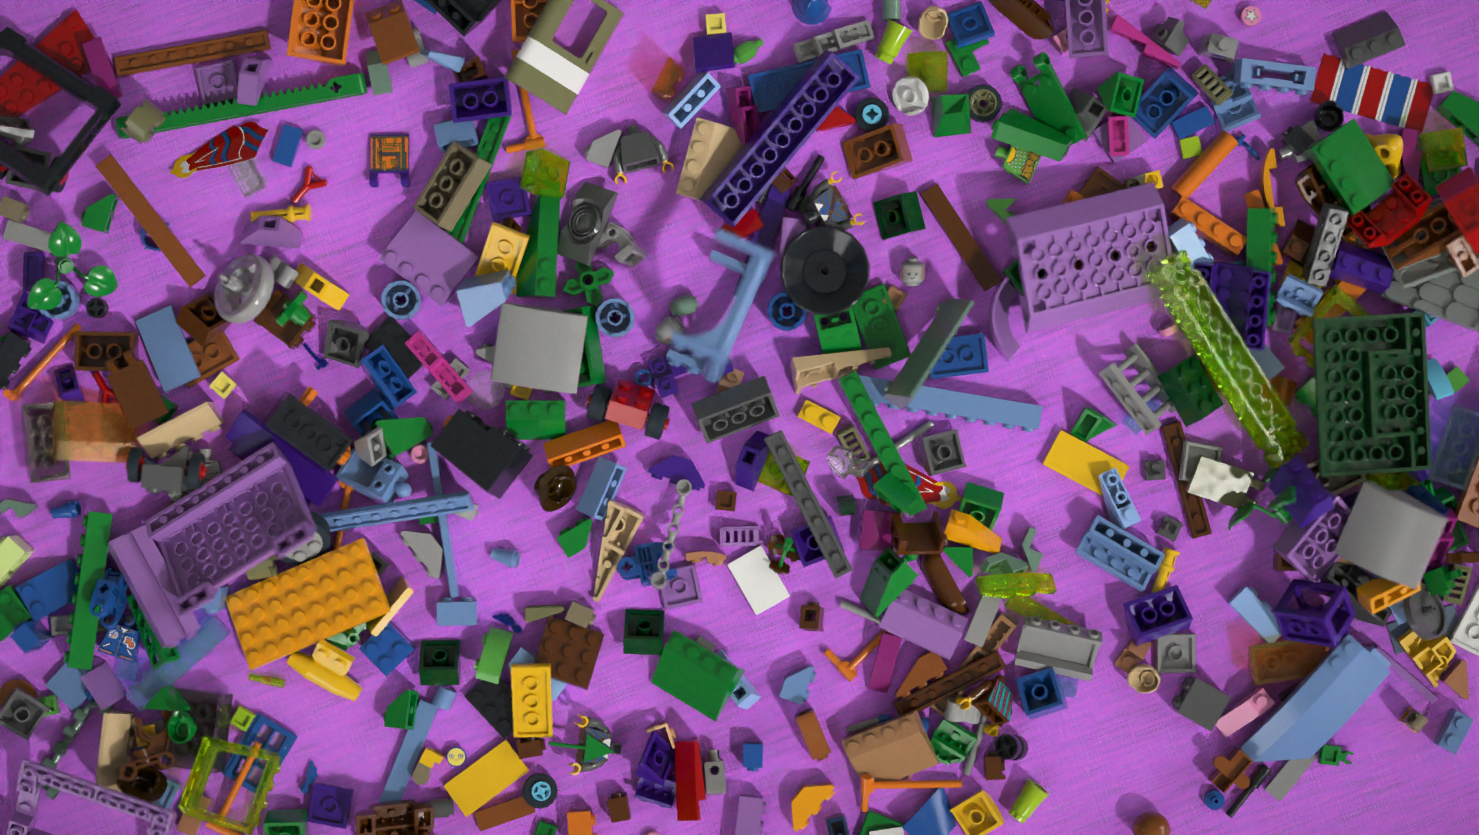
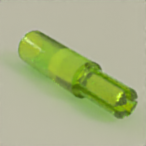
(267, 680)

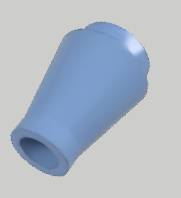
(508, 557)

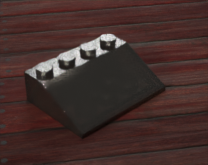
(212, 718)

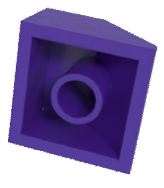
(807, 546)

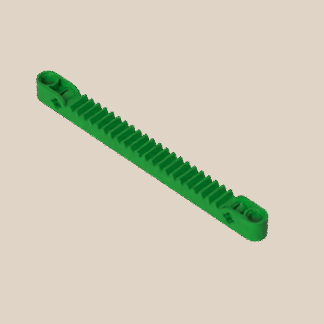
(351, 85)

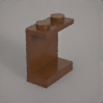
(290, 332)
(917, 537)

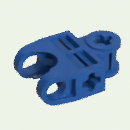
(639, 566)
(110, 596)

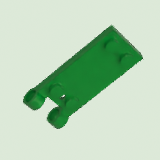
(1048, 99)

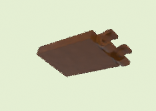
(136, 390)

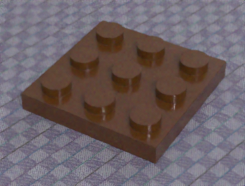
(570, 651)

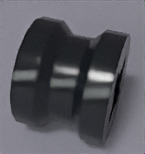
(92, 308)

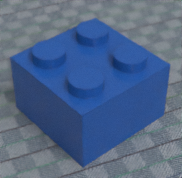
(388, 648)

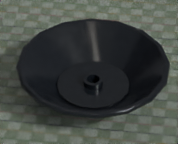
(829, 249)

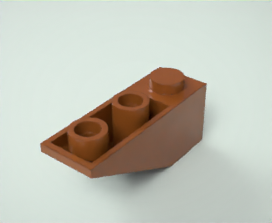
(924, 668)

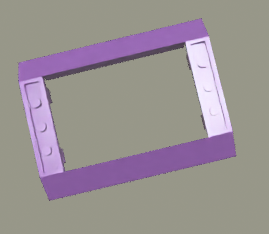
(30, 785)

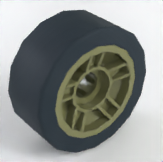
(989, 95)

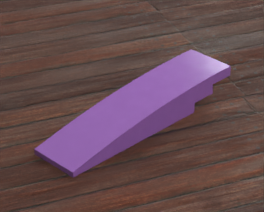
(1087, 28)

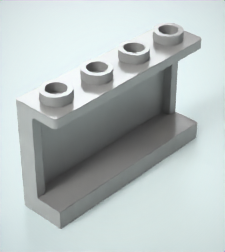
(1059, 646)

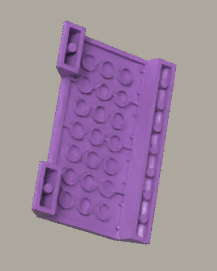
(231, 526)

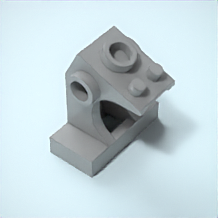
(630, 252)

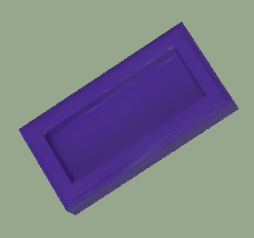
(32, 269)

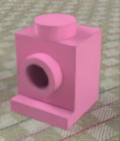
(1060, 42)

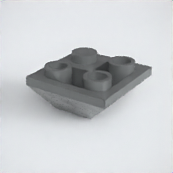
(1088, 110)

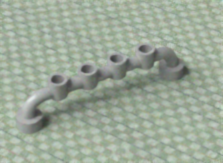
(659, 579)

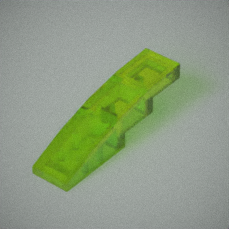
(1013, 584)
(1028, 607)

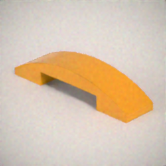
(1269, 163)

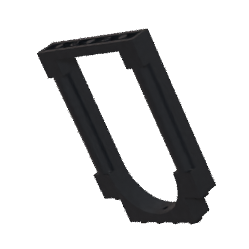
(93, 96)

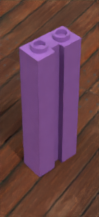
(152, 586)

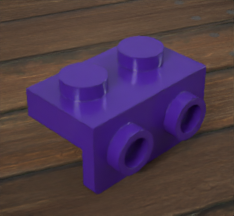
(658, 794)

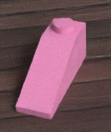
(1244, 711)

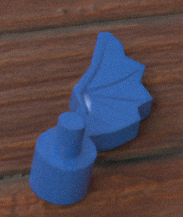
(1241, 142)
(311, 777)

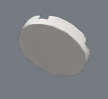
(910, 95)

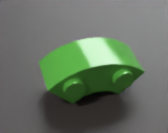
(494, 655)

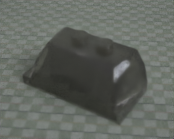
(37, 432)

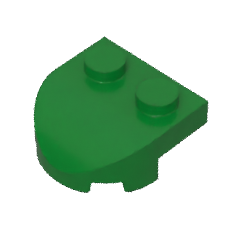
(952, 742)

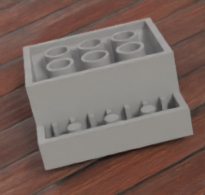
(539, 347)
(1390, 534)

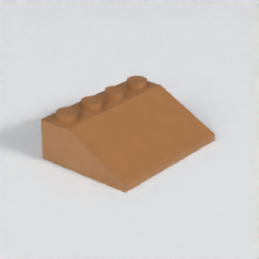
(891, 748)

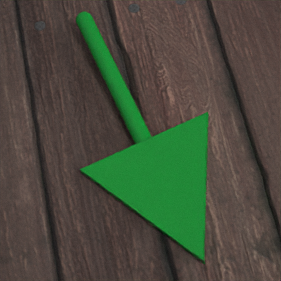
(592, 749)

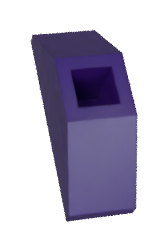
(752, 461)
(678, 469)

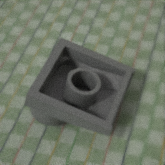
(17, 130)
(345, 342)
(941, 452)
(22, 712)

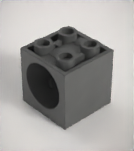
(1200, 702)

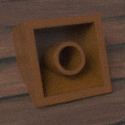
(202, 320)

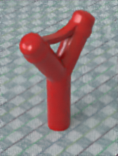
(308, 185)
(106, 392)

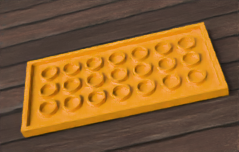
(307, 604)

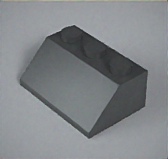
(1368, 40)

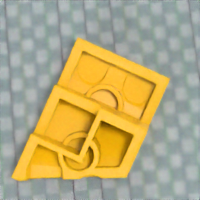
(1428, 655)

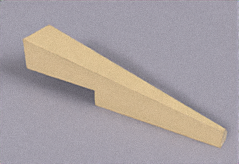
(824, 367)
(619, 530)

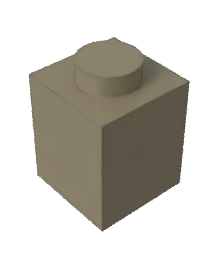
(14, 209)
(580, 614)

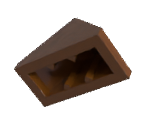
(471, 71)

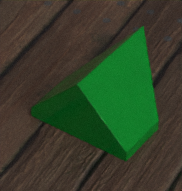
(1090, 424)

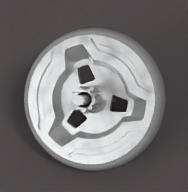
(235, 284)

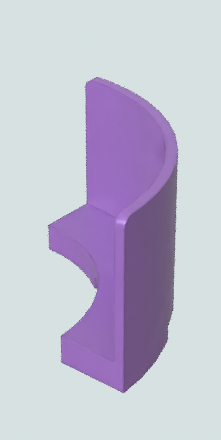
(999, 322)

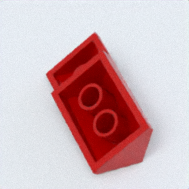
(688, 779)

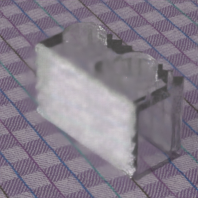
(248, 177)

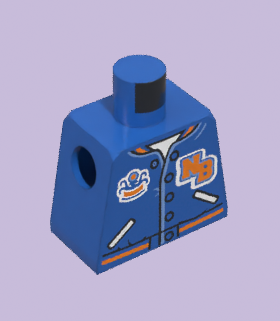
(122, 640)

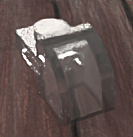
(843, 463)

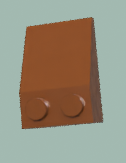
(392, 32)
(877, 151)

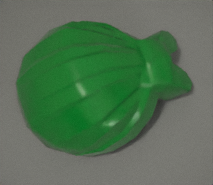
(181, 727)

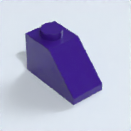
(69, 384)

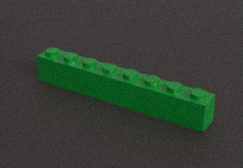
(92, 568)

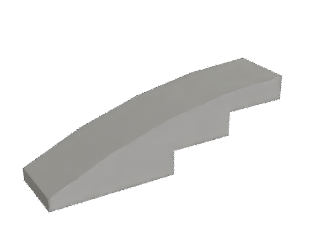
(833, 41)
(983, 618)

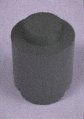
(442, 807)

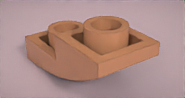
(712, 557)
(190, 825)

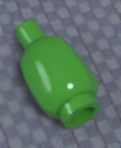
(746, 50)

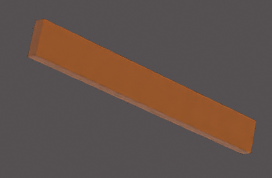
(192, 53)
(150, 221)

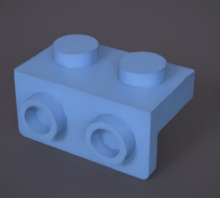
(1298, 295)

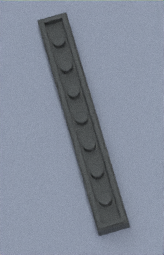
(808, 504)

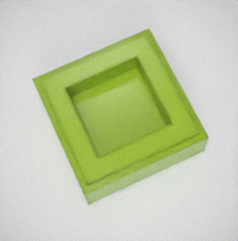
(1190, 147)
(242, 718)

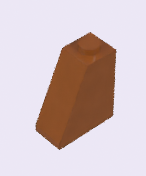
(813, 734)

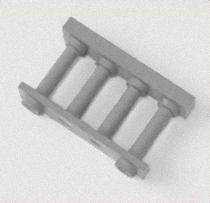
(1128, 396)

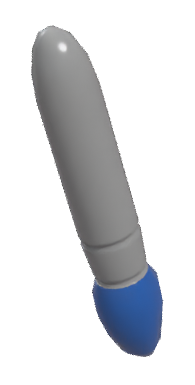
(868, 723)

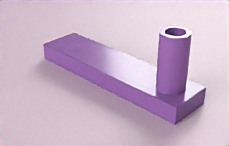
(1408, 677)

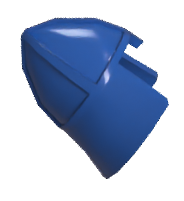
(811, 11)

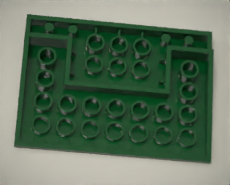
(1371, 394)

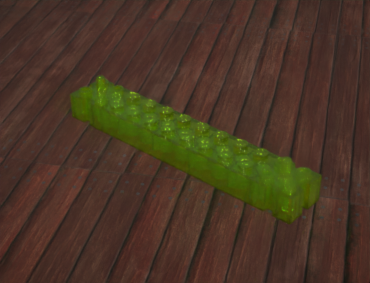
(1227, 358)

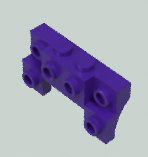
(664, 373)

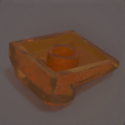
(667, 80)

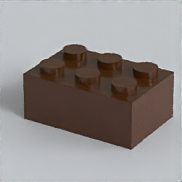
(96, 347)

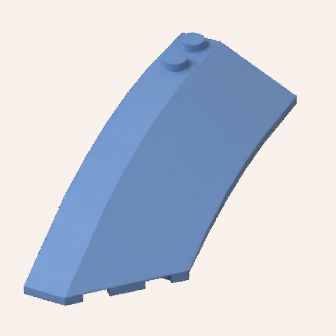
(1317, 705)

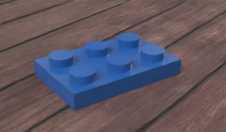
(962, 357)

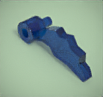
(322, 362)
(507, 620)

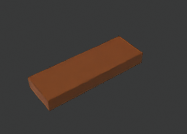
(503, 813)

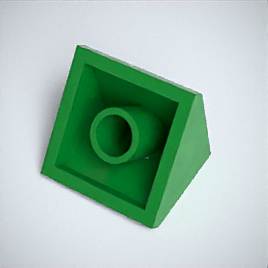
(895, 494)

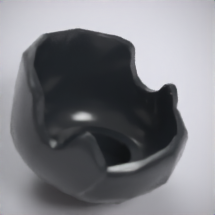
(1329, 116)

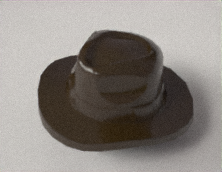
(555, 487)
(148, 784)

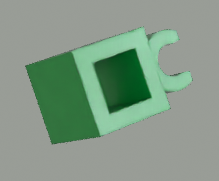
(1441, 580)

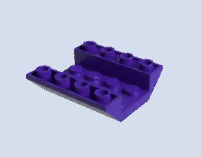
(1243, 296)

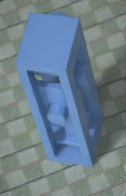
(1243, 76)

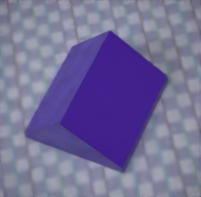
(656, 760)

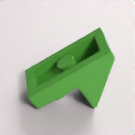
(999, 207)

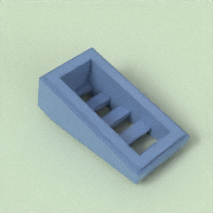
(448, 61)

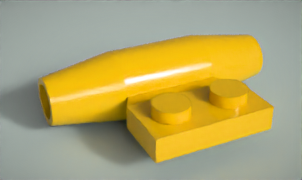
(327, 669)

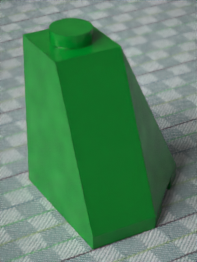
(403, 434)

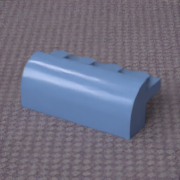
(1119, 553)

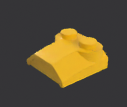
(978, 814)

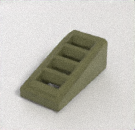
(1204, 75)
(847, 429)
(1465, 580)
(541, 611)

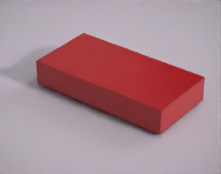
(747, 225)

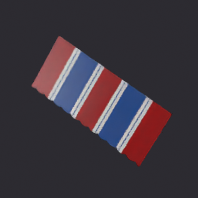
(1373, 93)

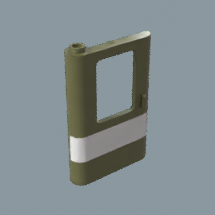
(551, 70)

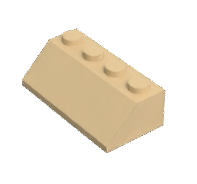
(181, 430)
(114, 746)

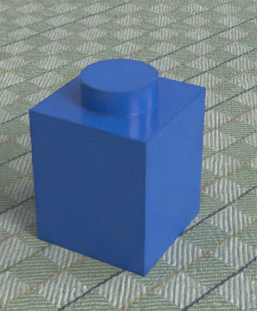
(752, 755)

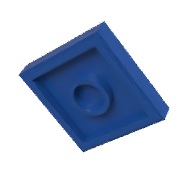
(970, 25)

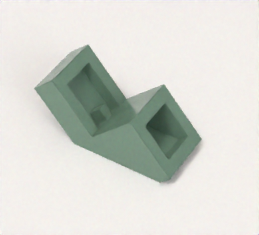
(379, 74)
(20, 508)
(1032, 556)
(1005, 563)

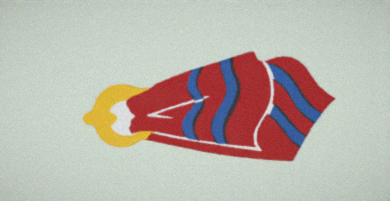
(227, 148)
(938, 493)

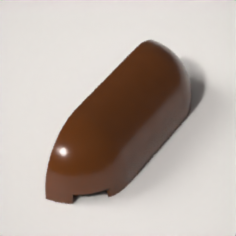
(1026, 16)
(943, 583)

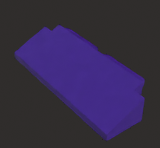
(250, 435)

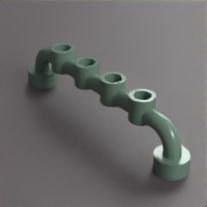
(70, 732)

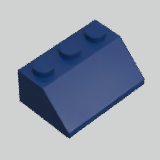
(387, 377)

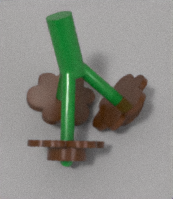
(786, 549)

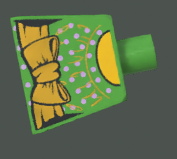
(1018, 162)

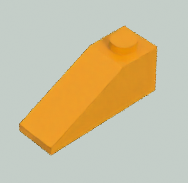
(970, 532)
(1382, 593)

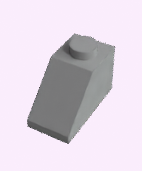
(603, 149)
(371, 446)

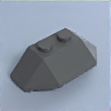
(1353, 577)

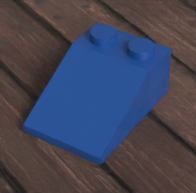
(1164, 102)
(49, 590)

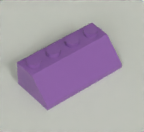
(924, 623)

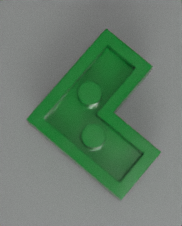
(964, 56)

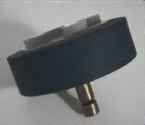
(313, 548)

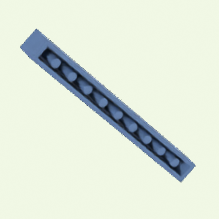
(962, 404)

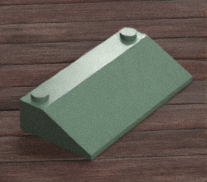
(927, 351)

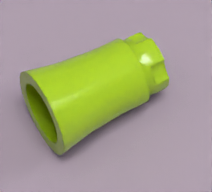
(892, 41)
(1028, 800)

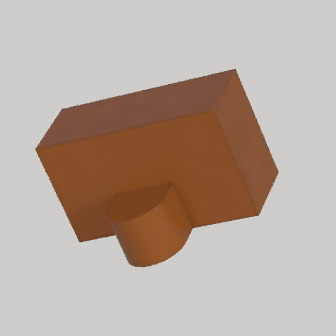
(1231, 770)

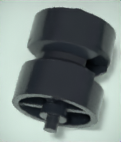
(1011, 747)

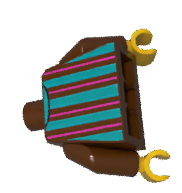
(993, 701)

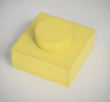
(715, 23)
(223, 385)

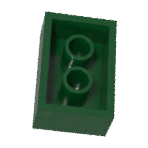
(1190, 390)

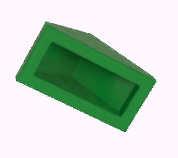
(961, 557)
(168, 699)

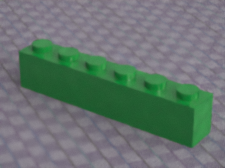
(1260, 247)

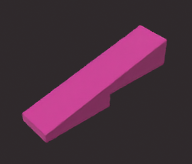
(1151, 49)
(1118, 134)
(439, 367)

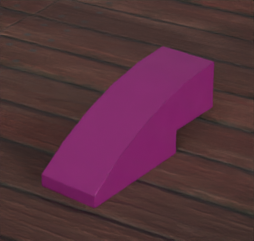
(101, 66)
(743, 112)
(1410, 157)
(1444, 542)
(884, 662)

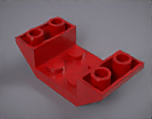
(1462, 200)
(1392, 215)

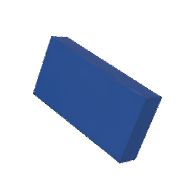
(1192, 122)
(287, 145)

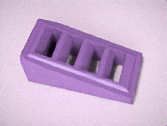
(723, 543)

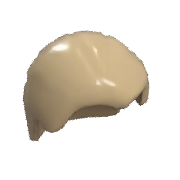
(933, 22)
(1144, 678)

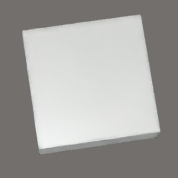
(1441, 83)

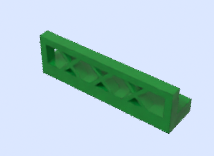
(152, 648)

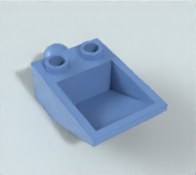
(376, 482)

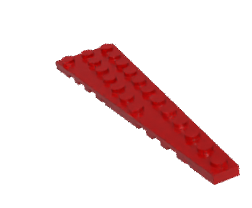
(24, 88)

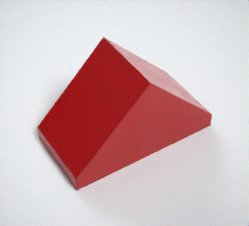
(836, 119)

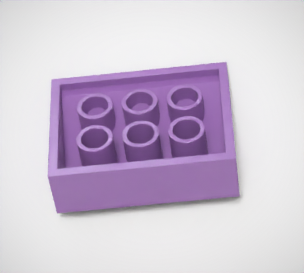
(429, 258)
(1313, 546)

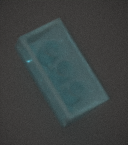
(1457, 449)

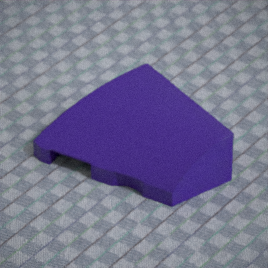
(30, 321)

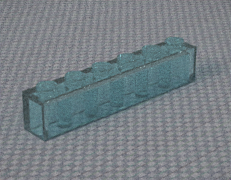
(191, 652)

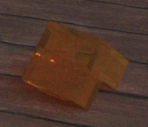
(1284, 387)

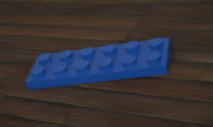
(773, 85)

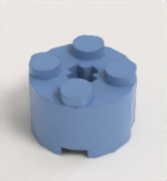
(400, 289)
(69, 303)
(622, 309)

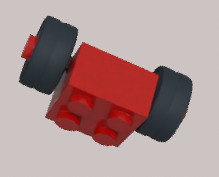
(630, 407)

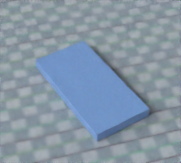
(168, 348)

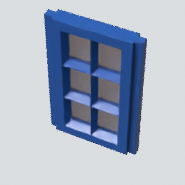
(272, 737)

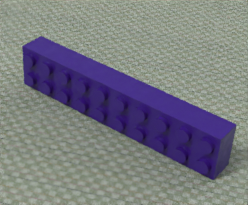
(779, 138)

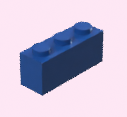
(31, 635)

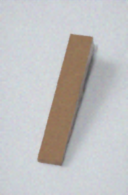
(998, 633)

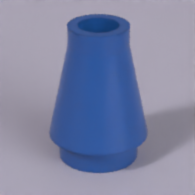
(68, 509)

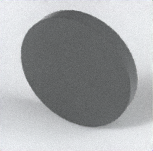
(1425, 614)

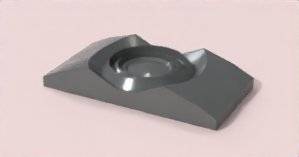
(587, 223)

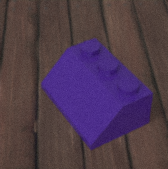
(480, 99)
(1362, 267)
(1310, 495)
(1157, 615)

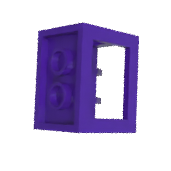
(1311, 623)

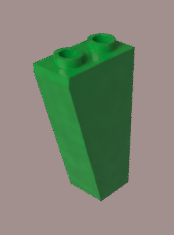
(1463, 113)
(1030, 135)

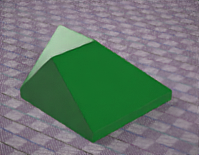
(1121, 93)
(951, 115)

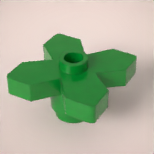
(593, 293)
(294, 310)

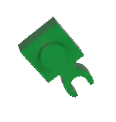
(1332, 755)

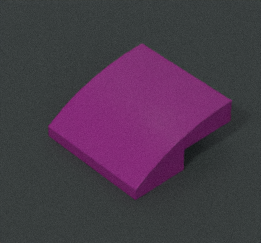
(875, 531)

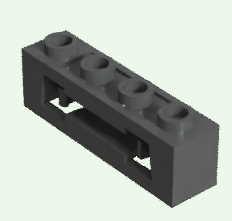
(1324, 244)

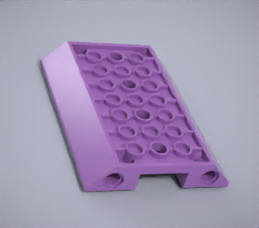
(1089, 232)

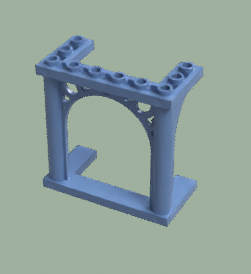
(712, 349)

